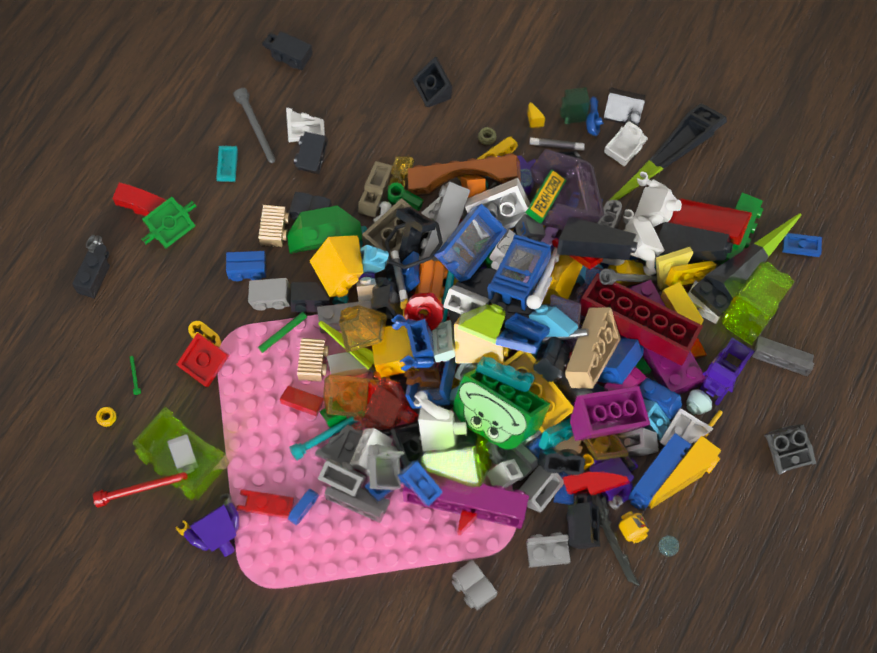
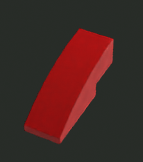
(136, 199)
(594, 481)

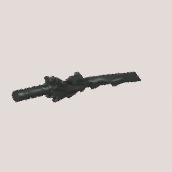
(605, 523)

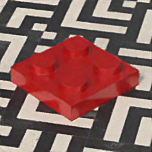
(202, 359)

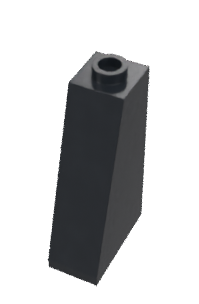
(595, 240)
(704, 243)

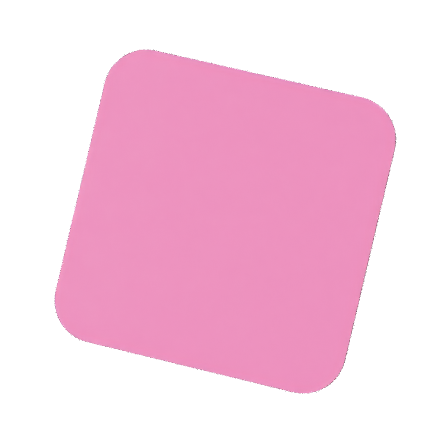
(330, 538)

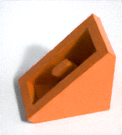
(474, 183)

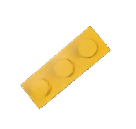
(689, 273)

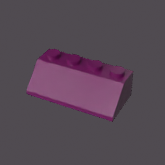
(608, 413)

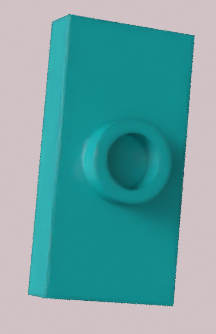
(227, 163)

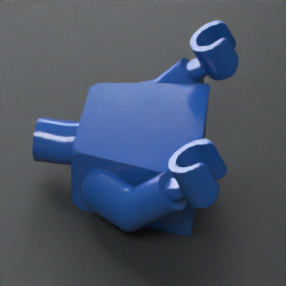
(420, 340)

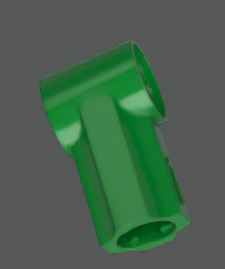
(413, 200)

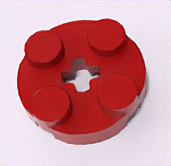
(428, 302)

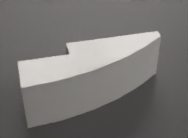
(346, 364)

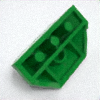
(317, 225)

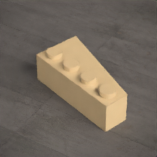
(593, 351)

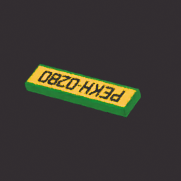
(545, 196)

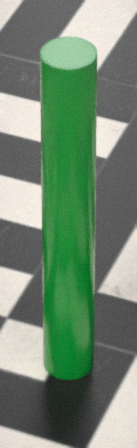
(282, 332)

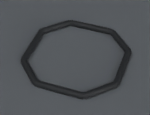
(416, 262)

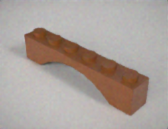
(427, 178)

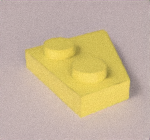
(666, 261)

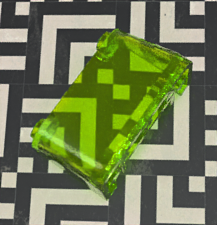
(461, 465)

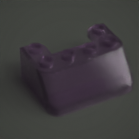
(579, 194)

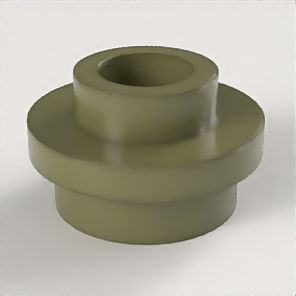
(487, 131)

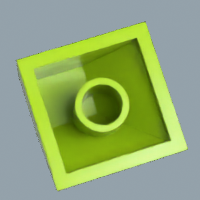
(483, 322)

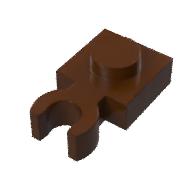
(424, 376)

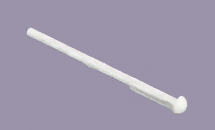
(534, 301)

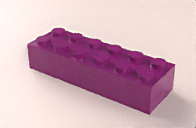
(666, 372)
(488, 502)

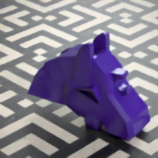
(722, 374)

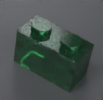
(574, 105)

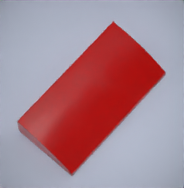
(713, 219)

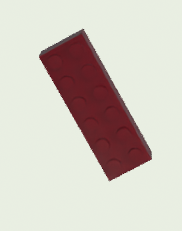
(644, 319)

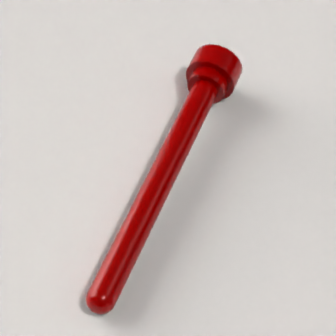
(103, 497)

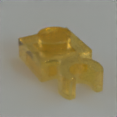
(400, 169)

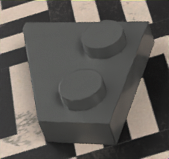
(342, 446)

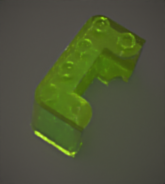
(756, 302)
(154, 449)

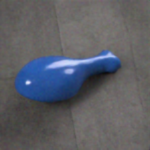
(593, 120)

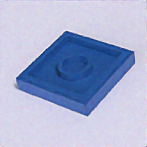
(518, 342)

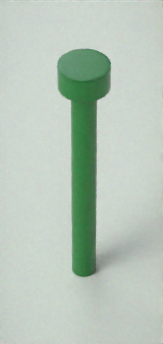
(136, 390)

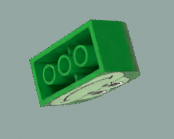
(498, 410)

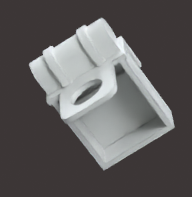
(626, 143)

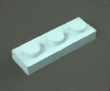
(444, 342)

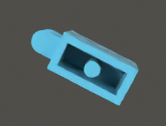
(373, 259)

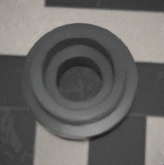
(92, 242)

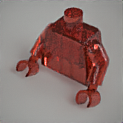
(386, 406)

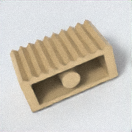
(273, 225)
(311, 359)

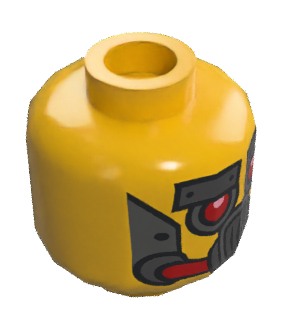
(634, 527)

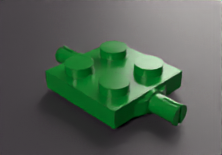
(168, 222)

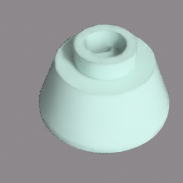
(698, 402)

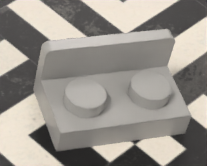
(548, 550)

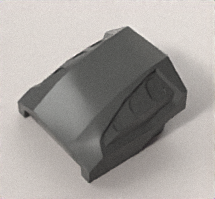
(790, 448)

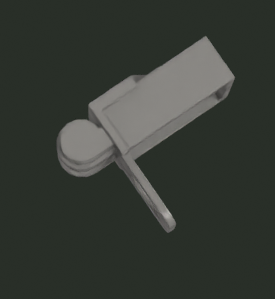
(384, 467)

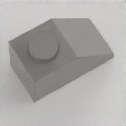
(639, 442)
(183, 454)

